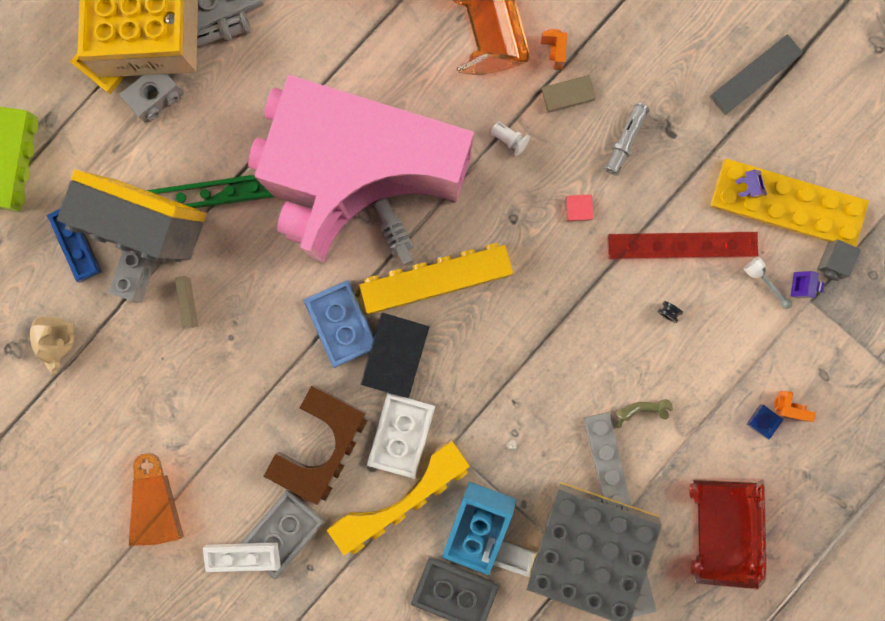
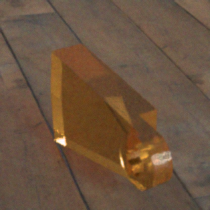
(153, 508)

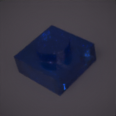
(764, 421)

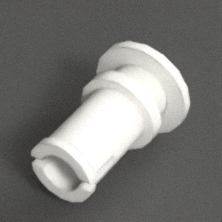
(511, 138)

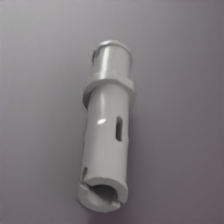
(623, 147)

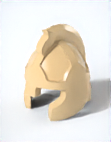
(51, 340)

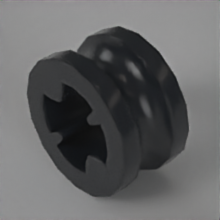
(670, 312)

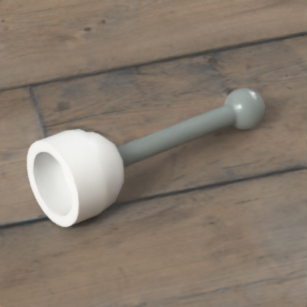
(756, 269)

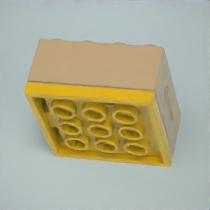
(138, 36)

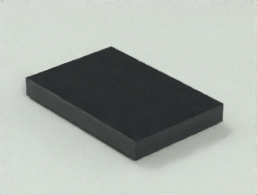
(394, 355)

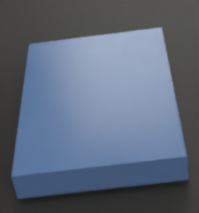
(340, 323)

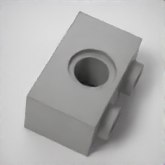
(138, 95)
(131, 276)

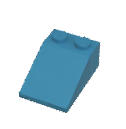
(480, 516)

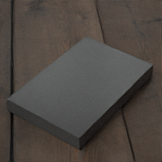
(454, 592)

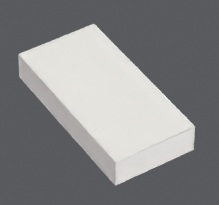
(512, 557)

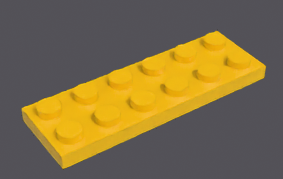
(791, 204)

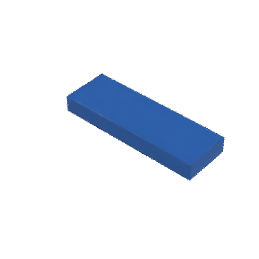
(76, 250)

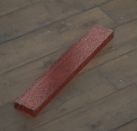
(682, 245)

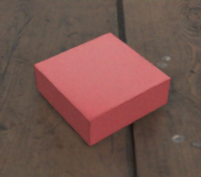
(579, 208)

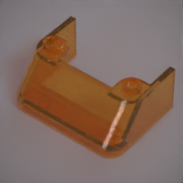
(497, 36)

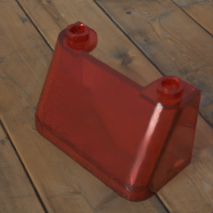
(730, 532)

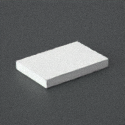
(401, 435)

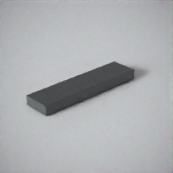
(756, 74)

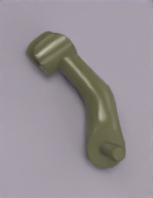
(635, 408)

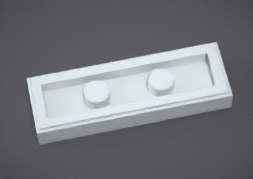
(241, 557)

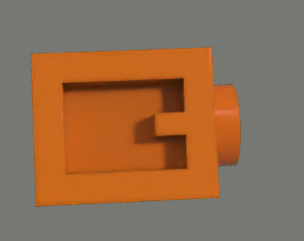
(558, 43)
(793, 411)

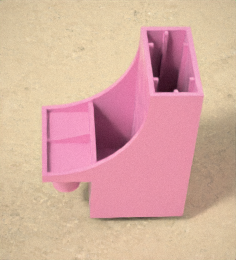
(348, 154)

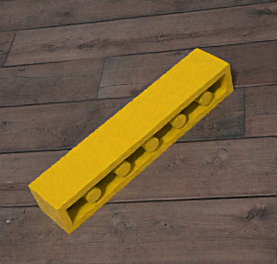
(436, 279)

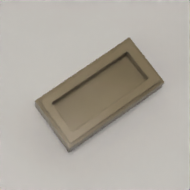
(568, 93)
(186, 302)

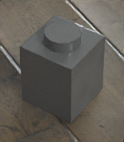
(838, 260)

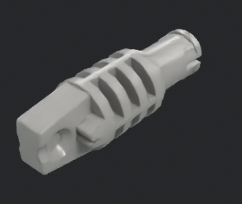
(394, 232)

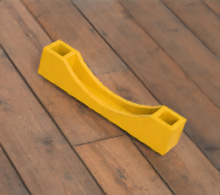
(358, 527)

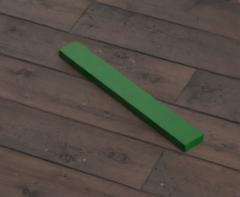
(244, 189)

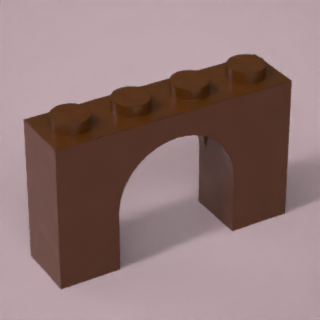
(314, 481)

